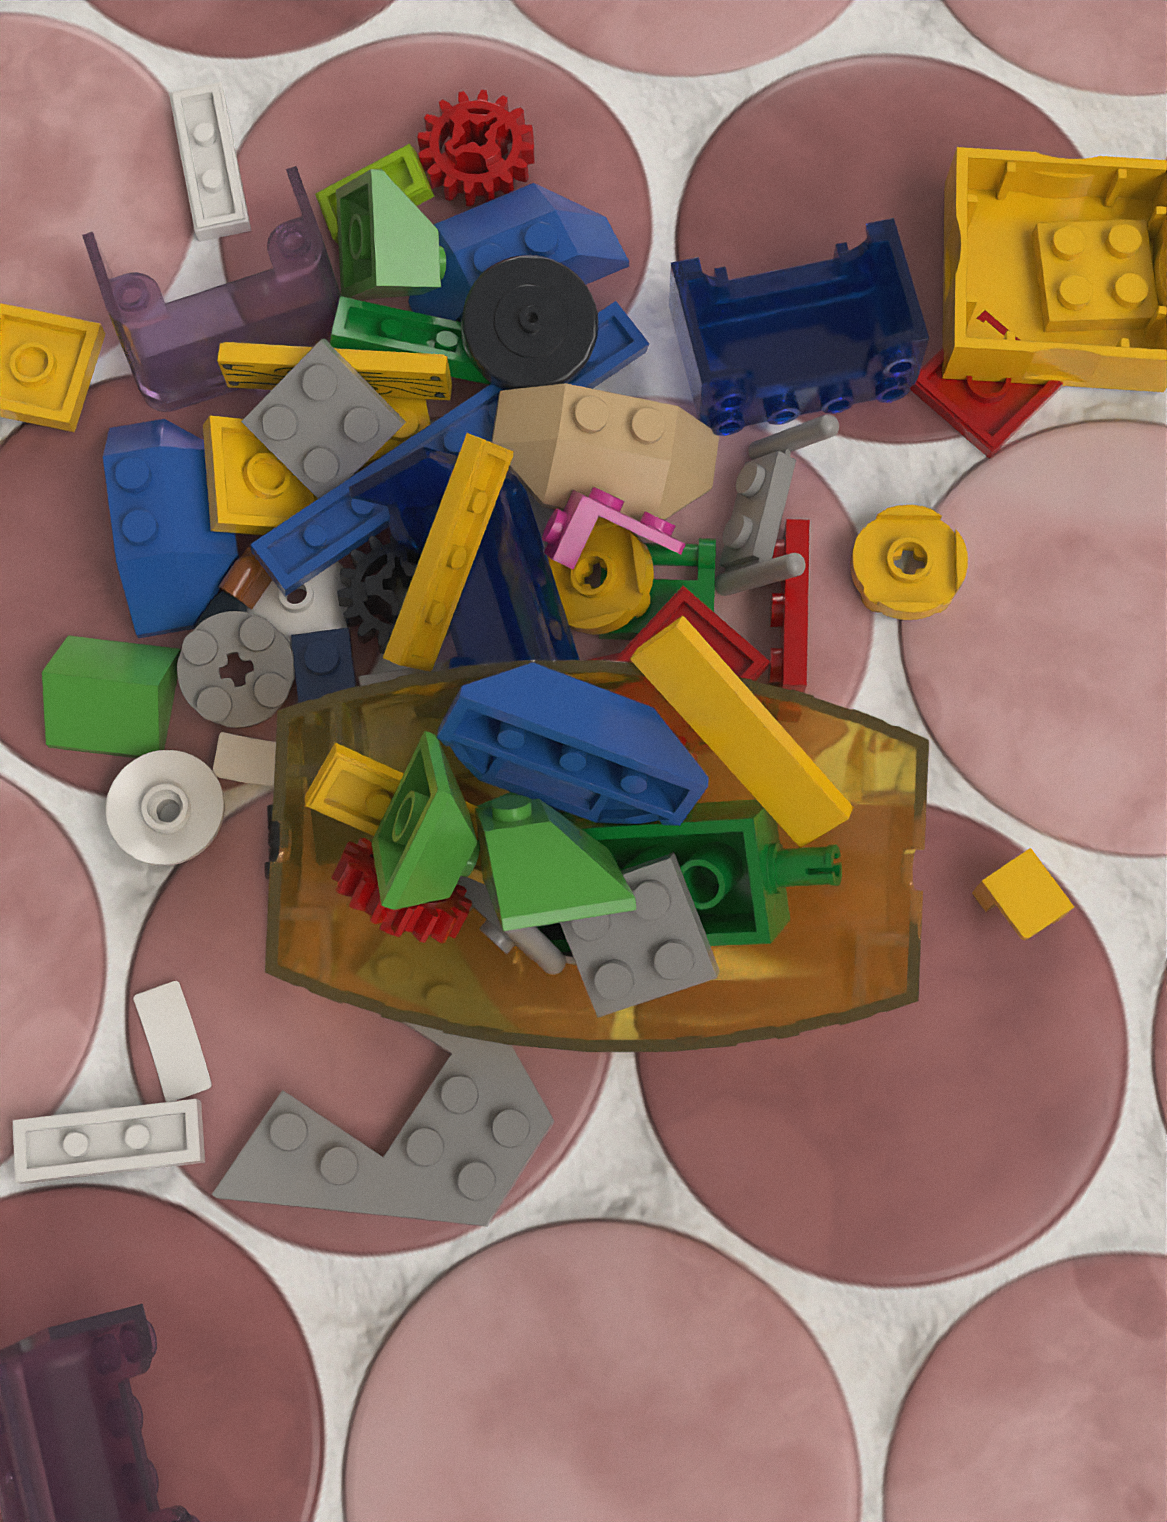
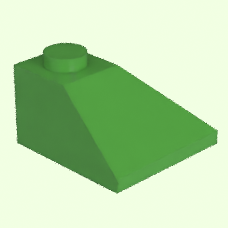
(385, 241)
(425, 833)
(545, 866)

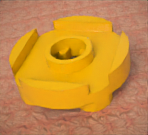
(622, 592)
(904, 595)

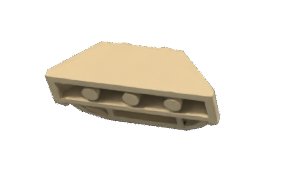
(605, 440)

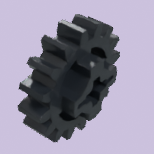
(377, 591)

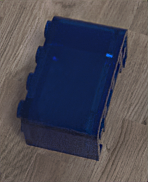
(799, 334)

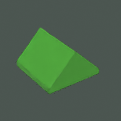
(109, 696)

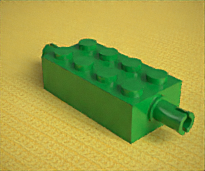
(729, 865)

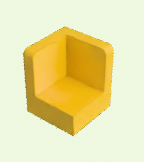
(1024, 895)

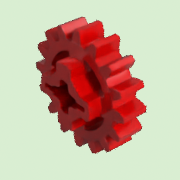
(476, 147)
(358, 880)

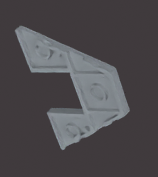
(444, 1166)

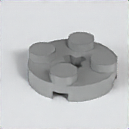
(207, 651)

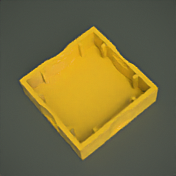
(991, 266)

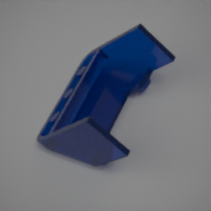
(510, 596)

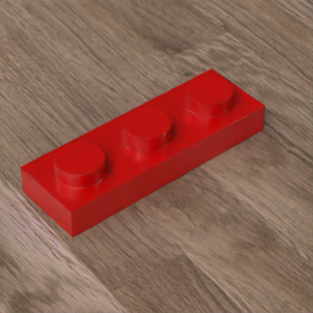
(790, 612)

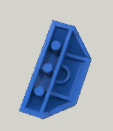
(516, 225)
(162, 526)
(573, 747)

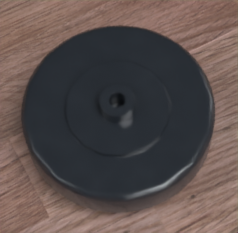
(529, 323)

